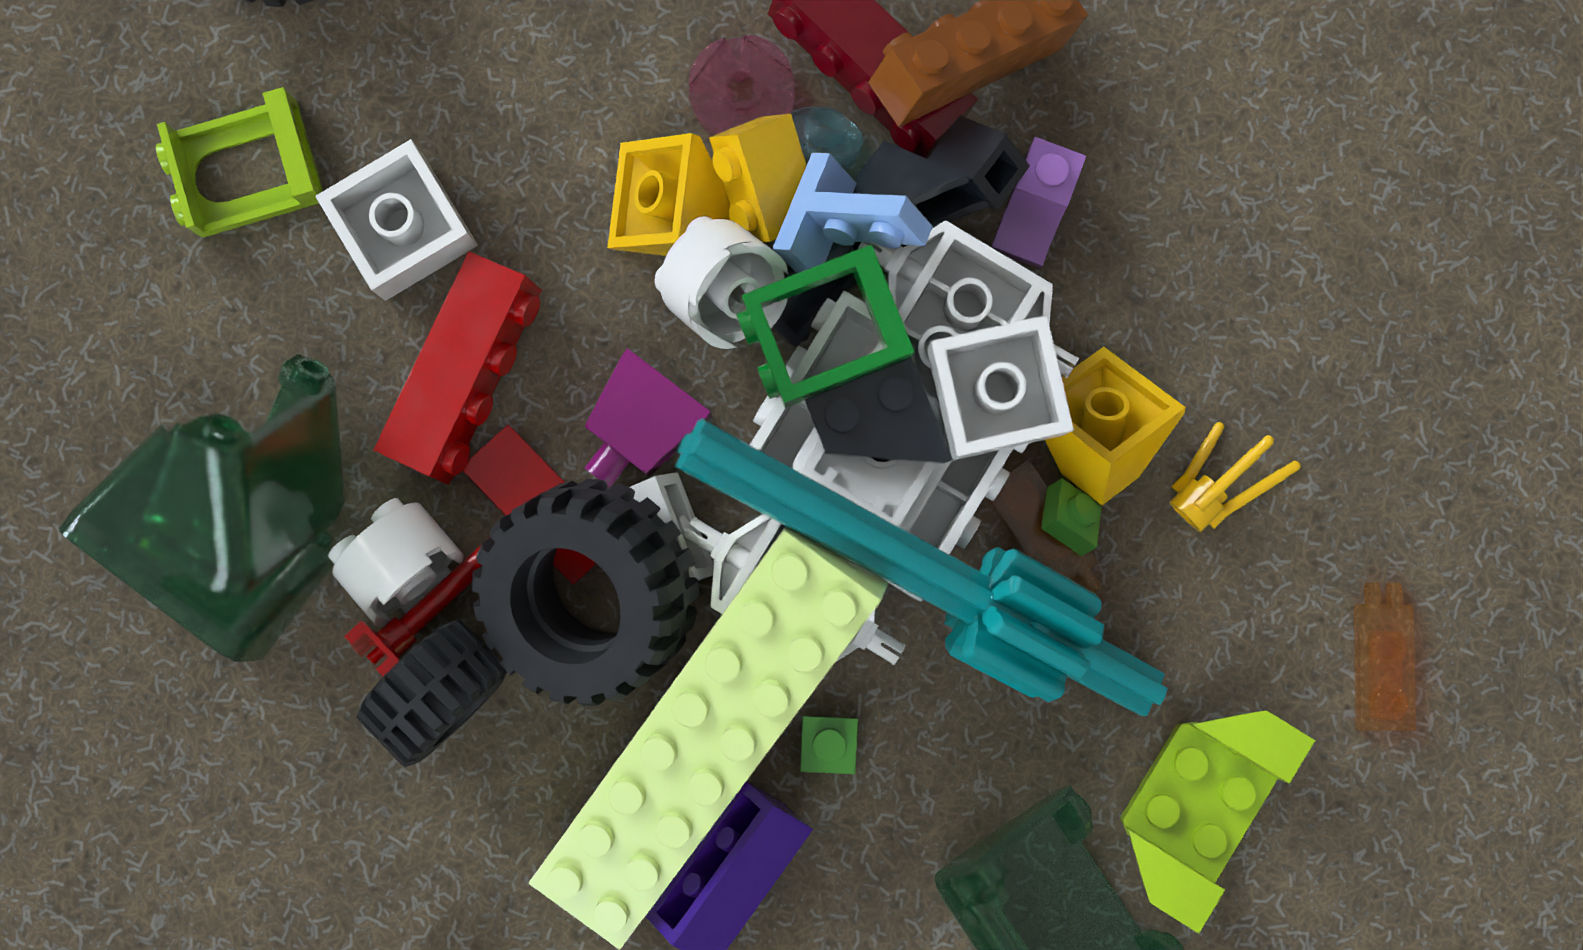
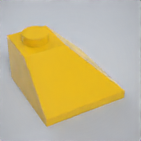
(661, 191)
(1116, 425)

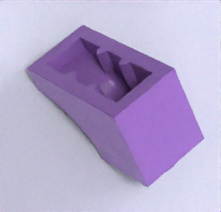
(1038, 202)

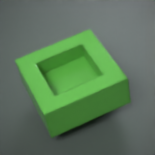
(1071, 517)
(829, 744)

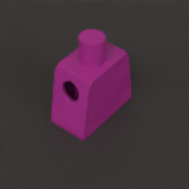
(639, 419)

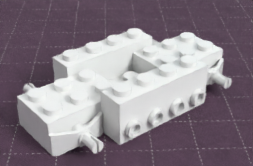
(940, 293)

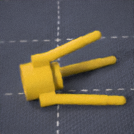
(1202, 500)

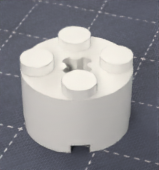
(711, 272)
(393, 560)

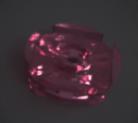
(737, 60)

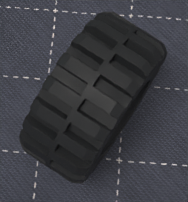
(536, 629)

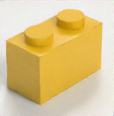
(760, 172)

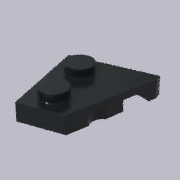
(880, 418)

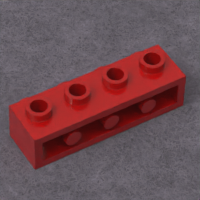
(459, 368)

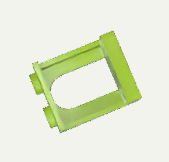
(186, 148)

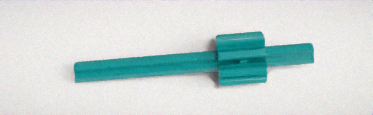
(1006, 619)

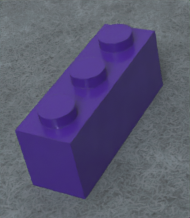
(729, 872)

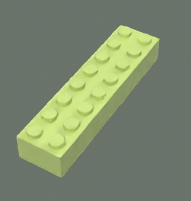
(708, 734)

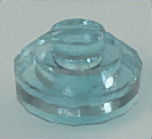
(827, 132)

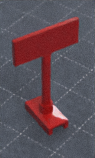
(508, 476)

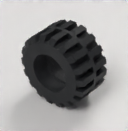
(431, 692)

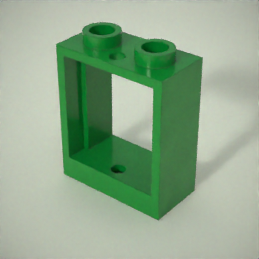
(879, 303)

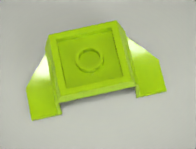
(1202, 803)

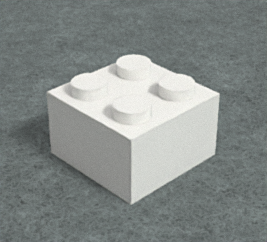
(396, 220)
(999, 387)

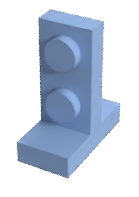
(829, 212)

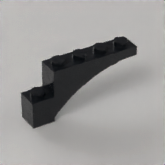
(963, 174)

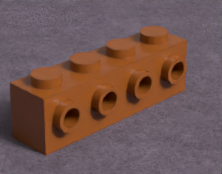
(970, 52)

